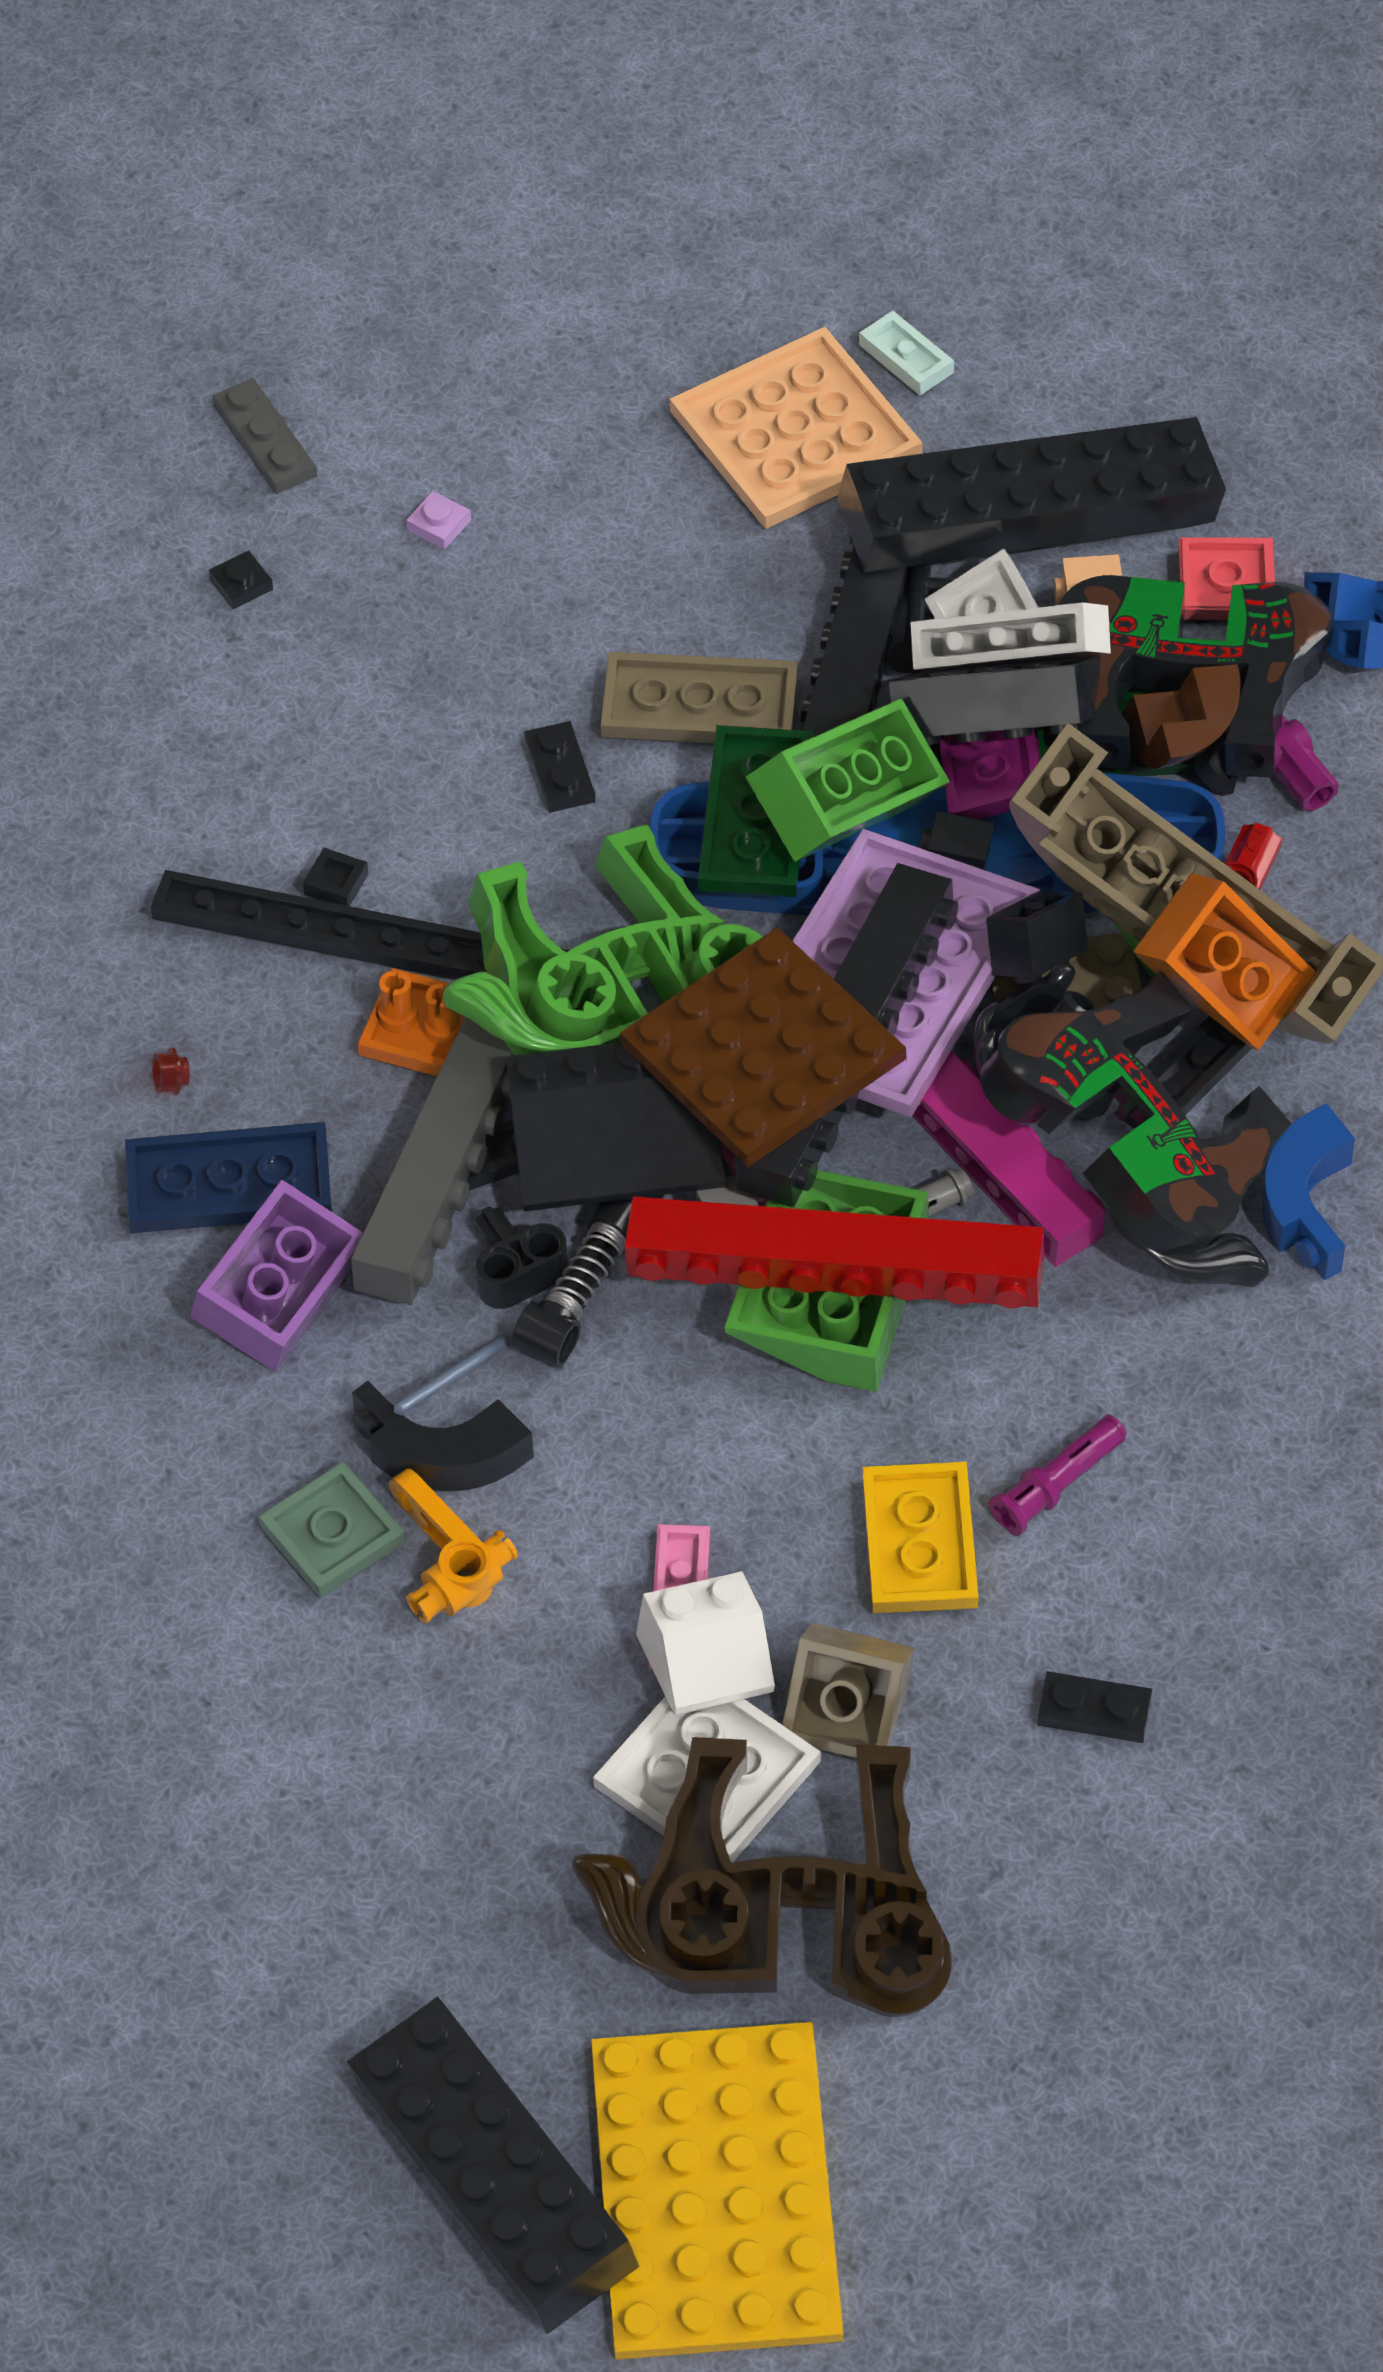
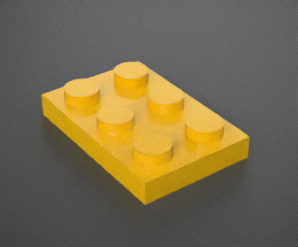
(920, 1537)

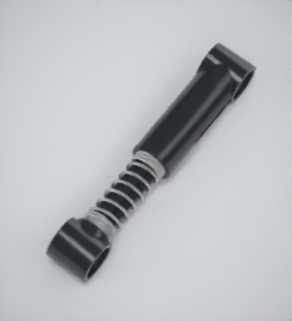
(553, 1325)

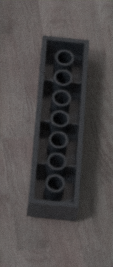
(1030, 494)

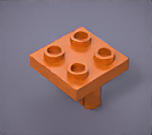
(410, 1023)

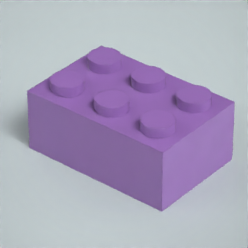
(277, 1276)

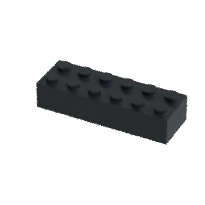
(493, 2165)

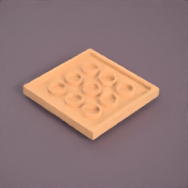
(792, 425)

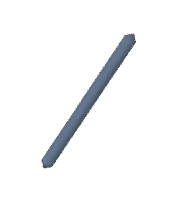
(451, 1375)

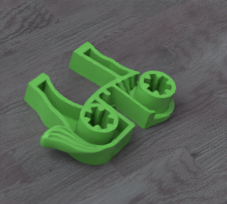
(584, 997)

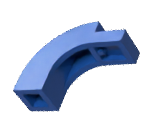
(1299, 1160)

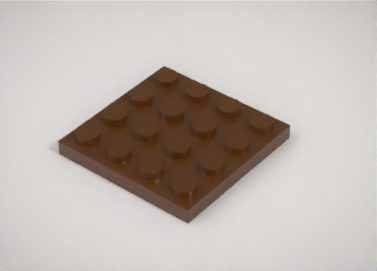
(763, 1046)

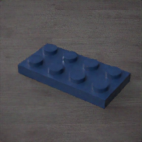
(221, 1174)

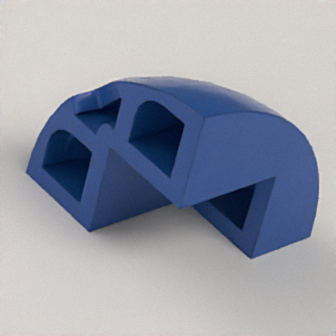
(1356, 616)

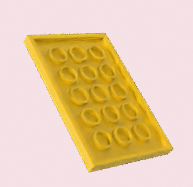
(718, 2189)

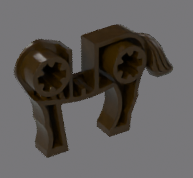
(717, 1922)

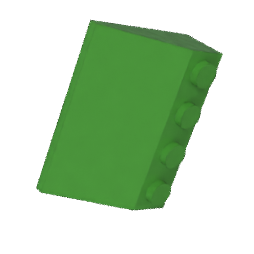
(824, 1331)

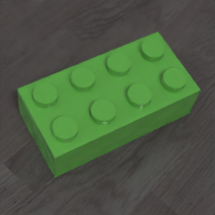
(847, 779)

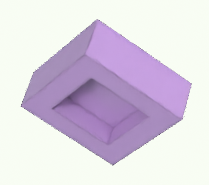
(438, 520)

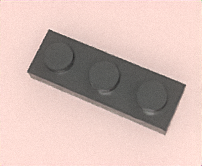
(265, 435)

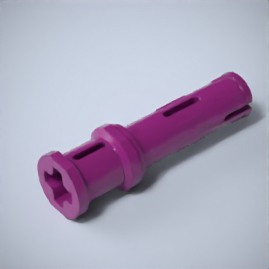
(1042, 1486)

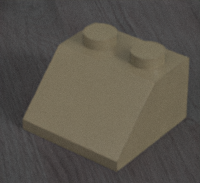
(846, 1689)

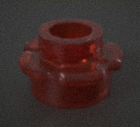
(170, 1071)

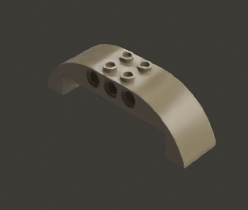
(1136, 861)

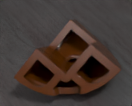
(1184, 722)

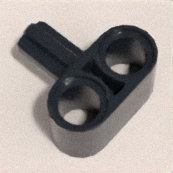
(517, 1259)

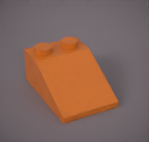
(1225, 959)

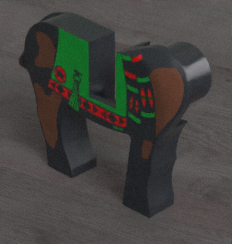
(1271, 635)
(1160, 1179)

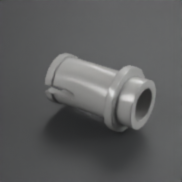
(948, 1191)

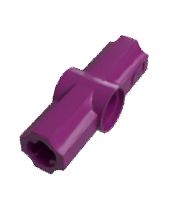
(1301, 769)

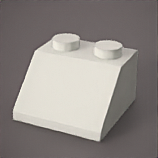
(706, 1642)

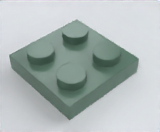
(332, 1529)

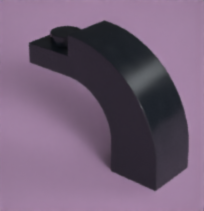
(445, 1458)

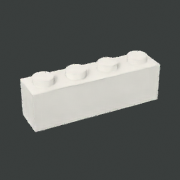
(1011, 637)

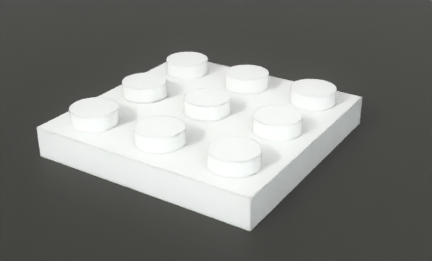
(654, 1760)

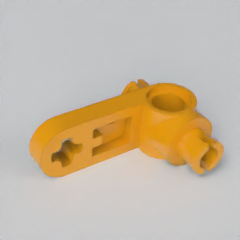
(459, 1552)

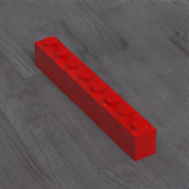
(835, 1252)

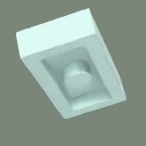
(906, 353)

